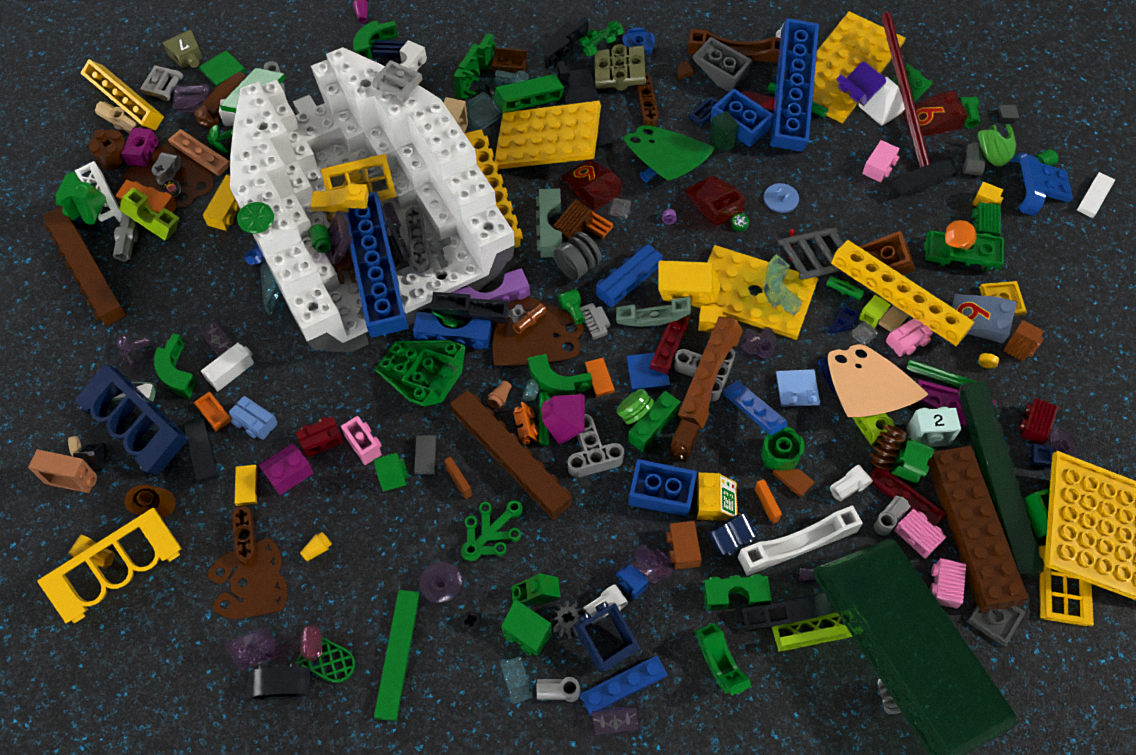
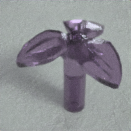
(124, 347)

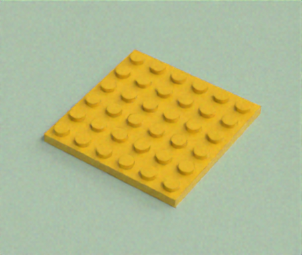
(1092, 525)

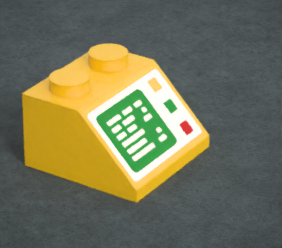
(715, 497)

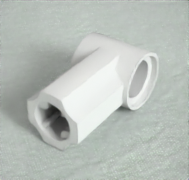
(854, 481)
(611, 595)

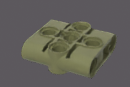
(622, 65)

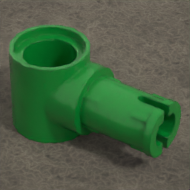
(571, 302)

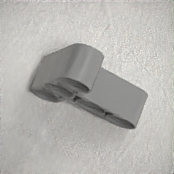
(692, 361)
(594, 451)

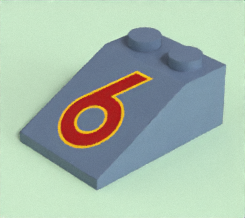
(990, 315)

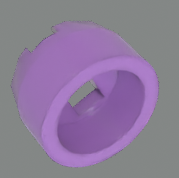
(669, 216)

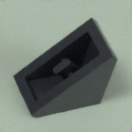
(93, 455)

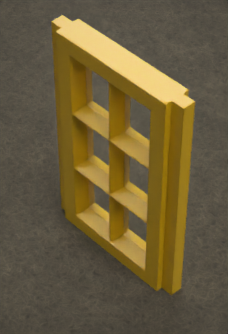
(362, 164)
(1046, 594)

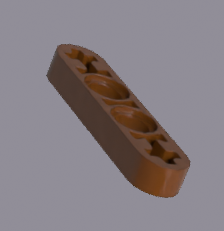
(644, 99)

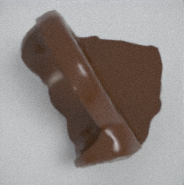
(204, 118)

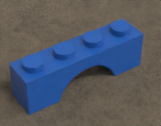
(474, 334)

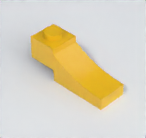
(341, 199)

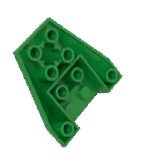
(423, 369)

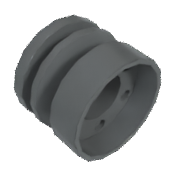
(577, 255)

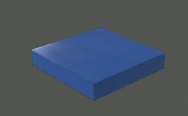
(642, 377)

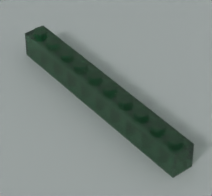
(1000, 476)

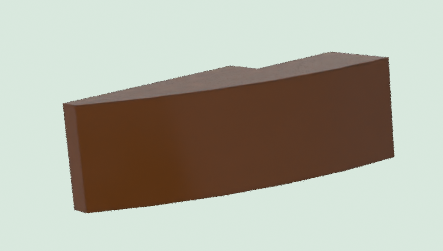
(212, 102)

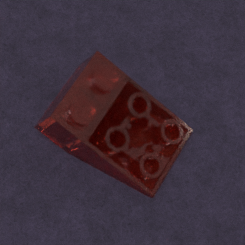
(717, 199)

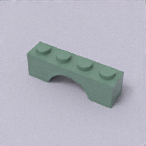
(550, 206)

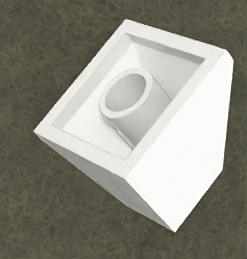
(885, 103)

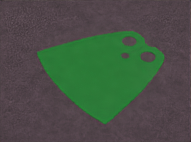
(670, 153)

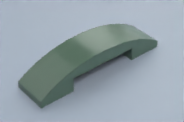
(655, 315)

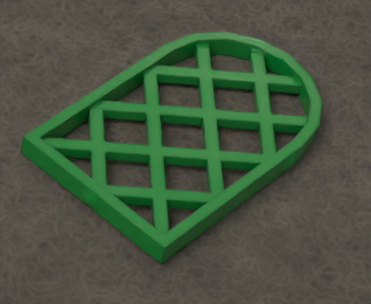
(323, 675)

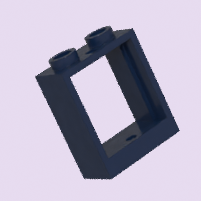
(630, 644)

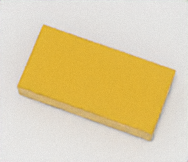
(246, 485)

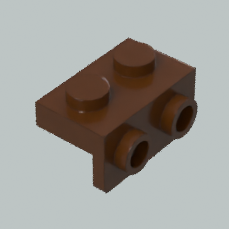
(509, 59)

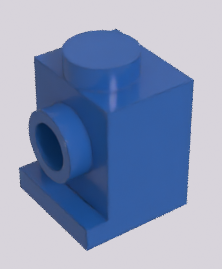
(632, 581)

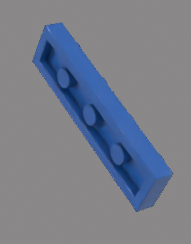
(754, 408)
(623, 685)

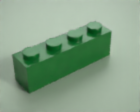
(528, 93)

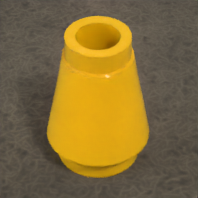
(316, 546)

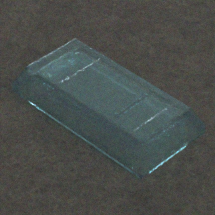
(516, 680)

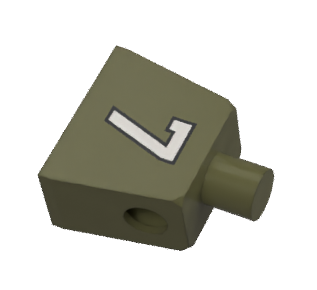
(183, 49)

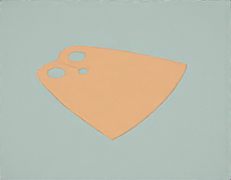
(874, 387)

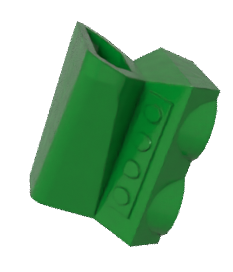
(79, 199)

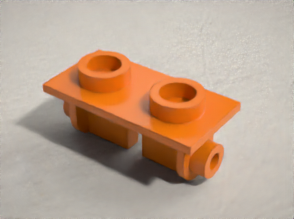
(529, 430)

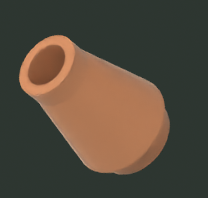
(499, 395)

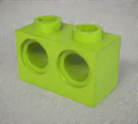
(868, 426)

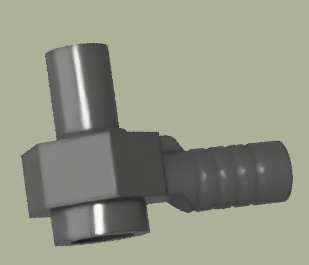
(436, 246)

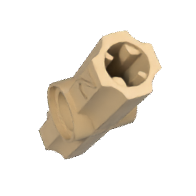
(116, 116)

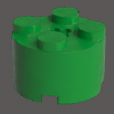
(782, 450)
(912, 460)

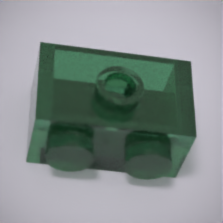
(723, 132)

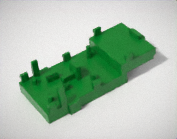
(477, 59)
(986, 251)

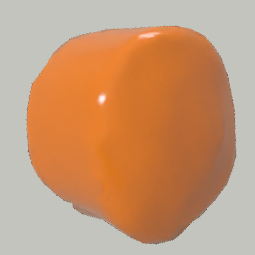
(960, 234)

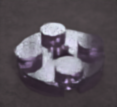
(652, 563)

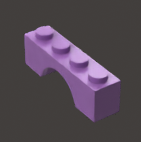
(513, 287)

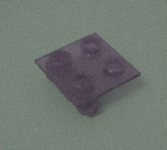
(252, 648)

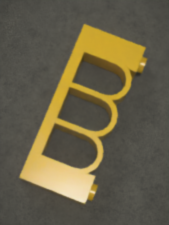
(64, 596)

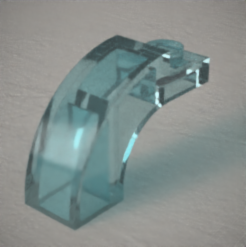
(776, 290)

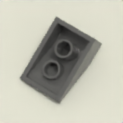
(722, 64)

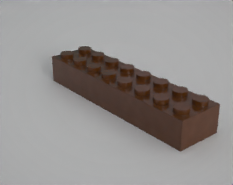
(976, 530)

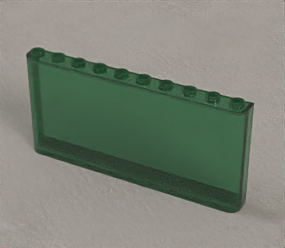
(915, 650)

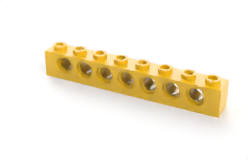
(489, 169)
(902, 292)

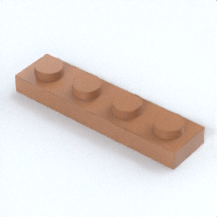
(199, 152)

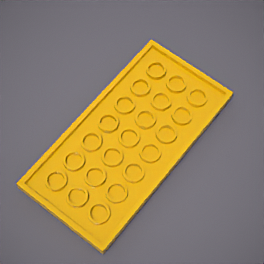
(845, 48)

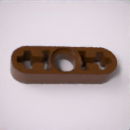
(248, 542)

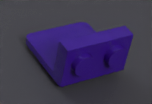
(861, 83)

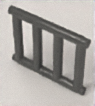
(817, 236)

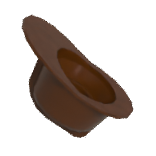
(146, 496)

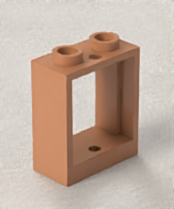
(63, 471)

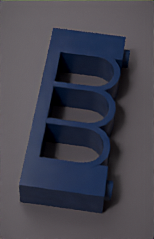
(163, 445)

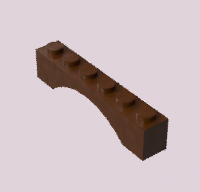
(762, 50)

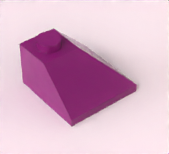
(564, 416)

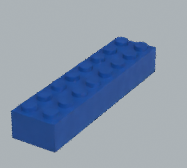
(794, 85)
(376, 269)

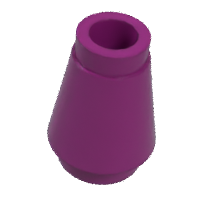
(361, 10)

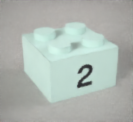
(934, 426)

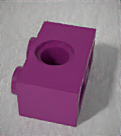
(139, 147)

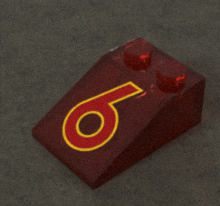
(940, 113)
(593, 183)

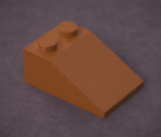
(892, 251)

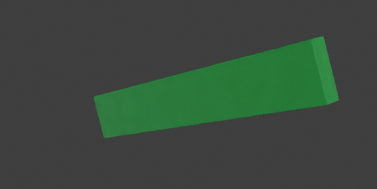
(397, 656)

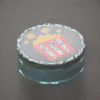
(172, 187)

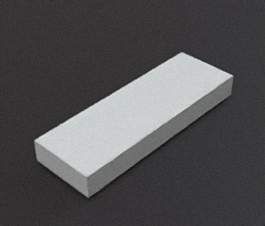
(1096, 195)

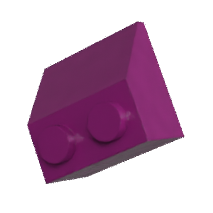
(286, 468)

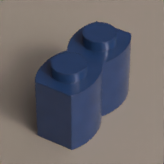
(732, 533)

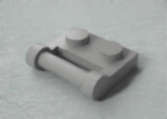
(400, 76)
(156, 81)

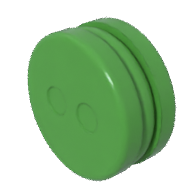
(635, 406)

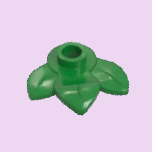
(449, 319)

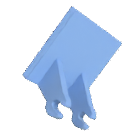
(797, 388)

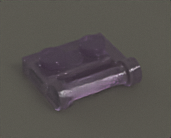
(189, 103)

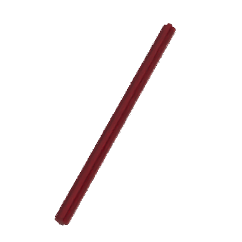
(905, 90)

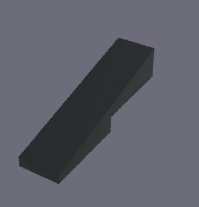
(465, 306)

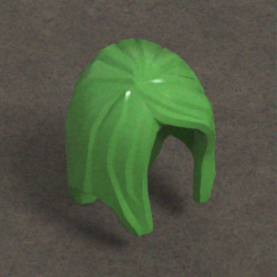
(995, 147)

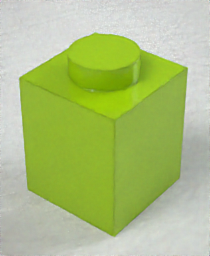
(874, 311)

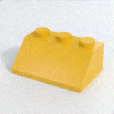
(688, 279)

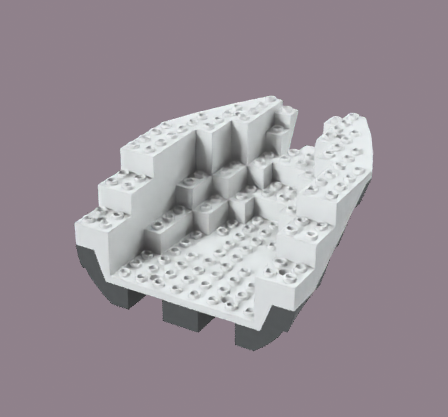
(432, 168)

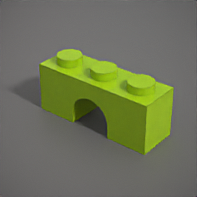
(136, 206)

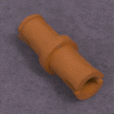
(529, 318)

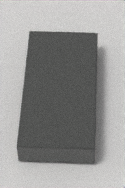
(425, 455)

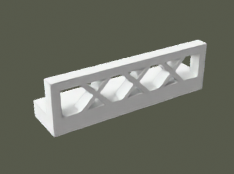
(104, 187)

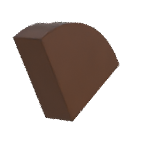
(684, 70)

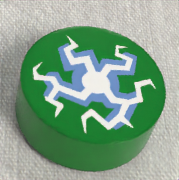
(740, 222)

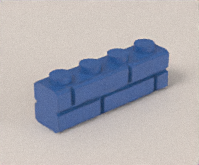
(628, 276)

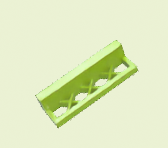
(813, 637)

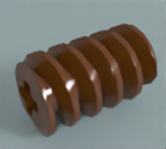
(888, 447)

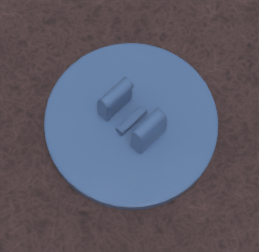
(781, 198)

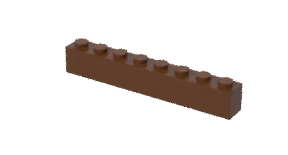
(84, 267)
(511, 454)

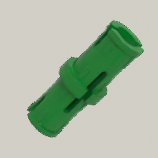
(845, 288)

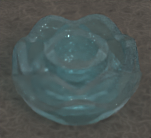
(530, 391)

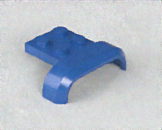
(1041, 181)

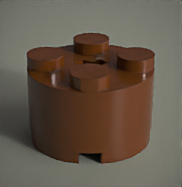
(107, 148)

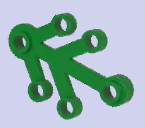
(613, 29)
(490, 533)

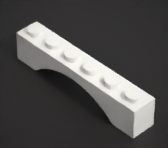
(772, 552)

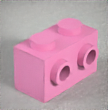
(361, 440)

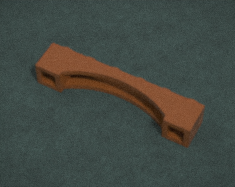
(697, 400)

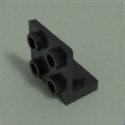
(398, 247)

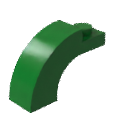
(373, 31)

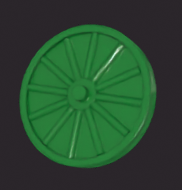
(255, 217)

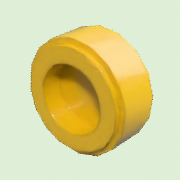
(988, 360)

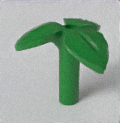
(215, 138)

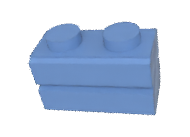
(253, 418)

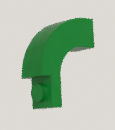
(165, 361)
(553, 383)
(720, 661)

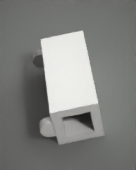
(228, 366)

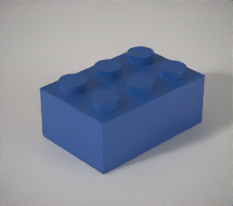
(751, 117)
(662, 488)

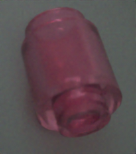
(311, 643)

